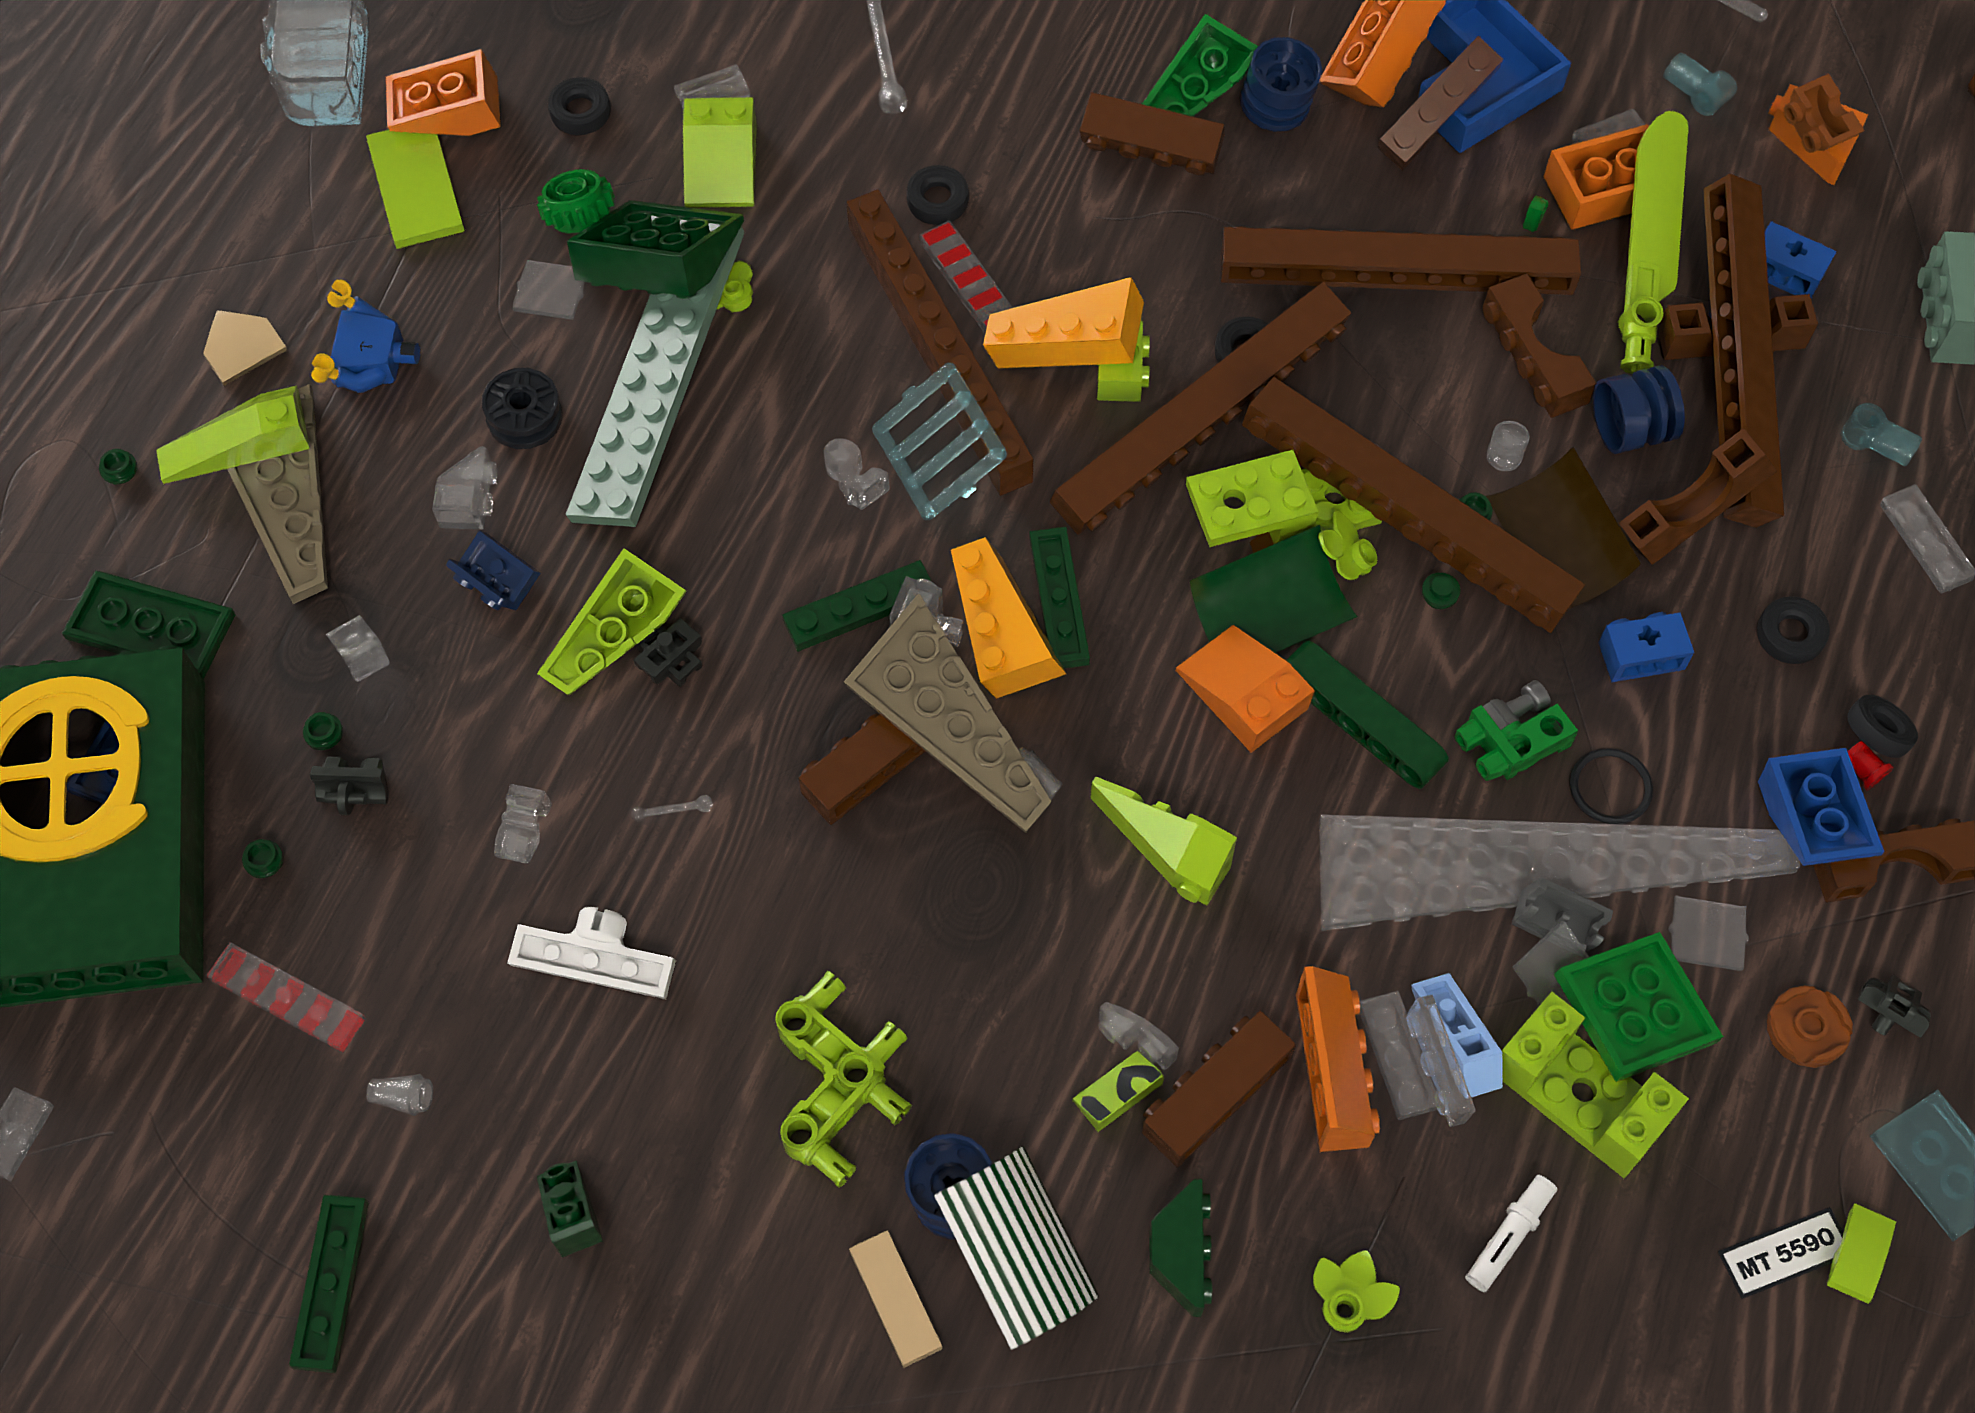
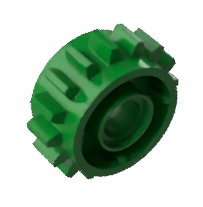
(575, 200)

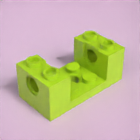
(1620, 1119)

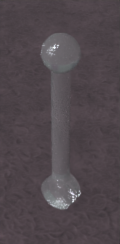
(703, 804)

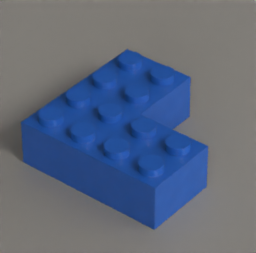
(1526, 78)

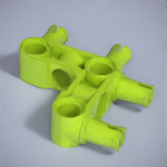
(836, 1097)

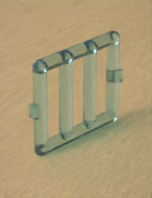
(980, 428)

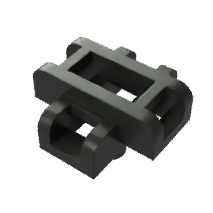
(672, 651)
(1895, 1006)

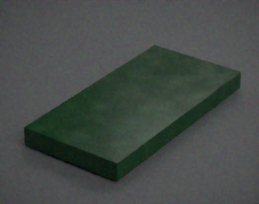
(141, 618)

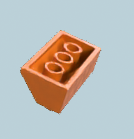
(1379, 48)
(1335, 1061)

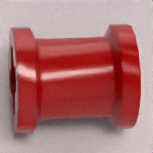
(1868, 765)

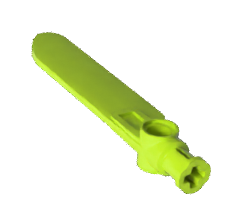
(1653, 235)

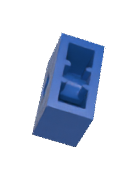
(1795, 261)
(1645, 646)

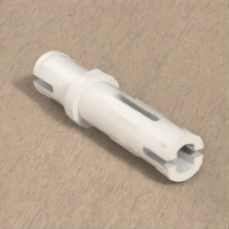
(1520, 1220)

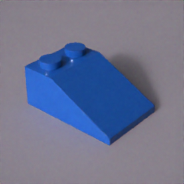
(1819, 807)

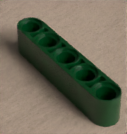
(1368, 717)

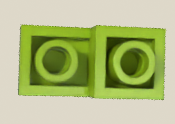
(1861, 1253)

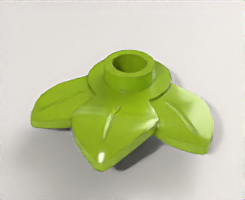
(737, 290)
(1343, 544)
(1355, 1286)

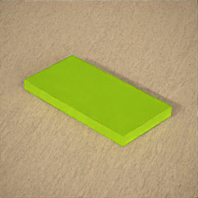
(414, 186)

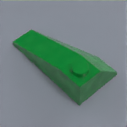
(1203, 69)

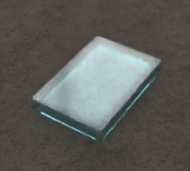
(1935, 1159)

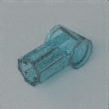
(1707, 89)
(1870, 429)

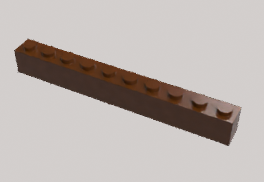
(1396, 259)
(934, 330)
(1743, 334)
(1199, 409)
(1413, 505)

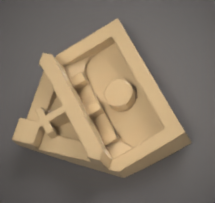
(240, 344)

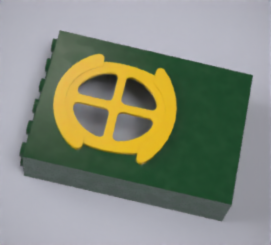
(124, 890)

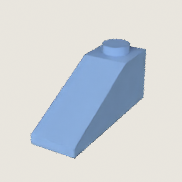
(1472, 1043)

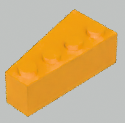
(1070, 329)
(1002, 628)

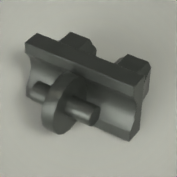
(350, 786)

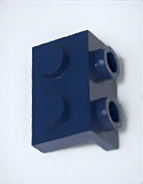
(494, 572)

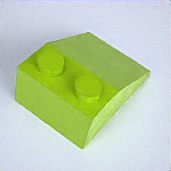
(719, 152)

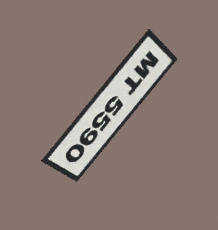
(1783, 1253)

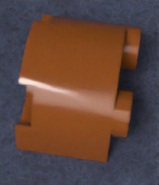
(1820, 116)

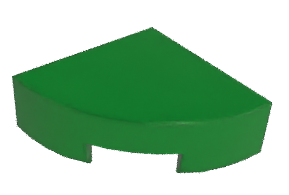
(1535, 213)

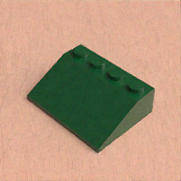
(654, 248)

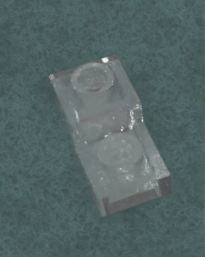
(1127, 1028)

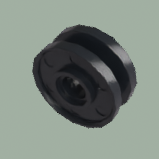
(516, 390)

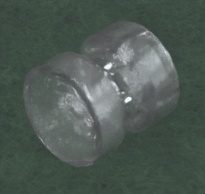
(1507, 445)

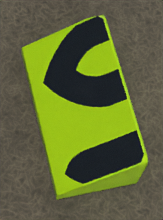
(1118, 1090)

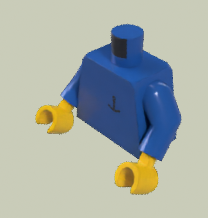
(365, 346)

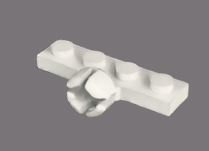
(593, 955)

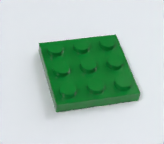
(1638, 1006)

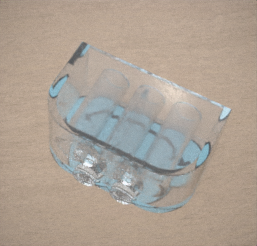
(317, 59)

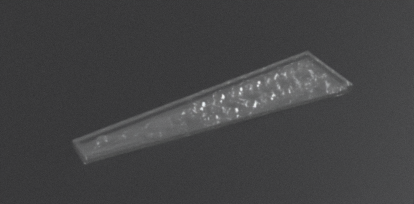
(1441, 866)

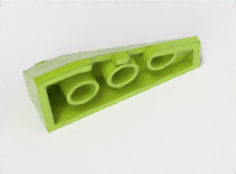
(246, 434)
(616, 617)
(1185, 851)

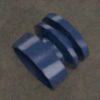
(1280, 84)
(1638, 409)
(937, 1166)

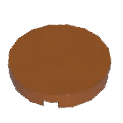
(1809, 1026)

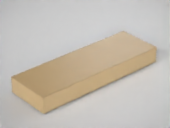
(895, 1299)

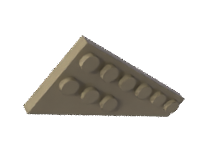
(287, 510)
(935, 701)

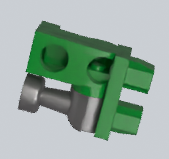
(1507, 741)

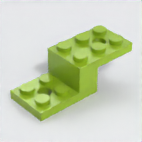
(1275, 500)

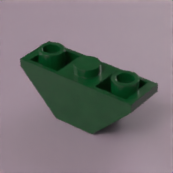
(568, 1209)
(1180, 1248)

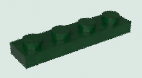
(1059, 596)
(849, 607)
(329, 1284)

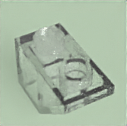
(463, 492)

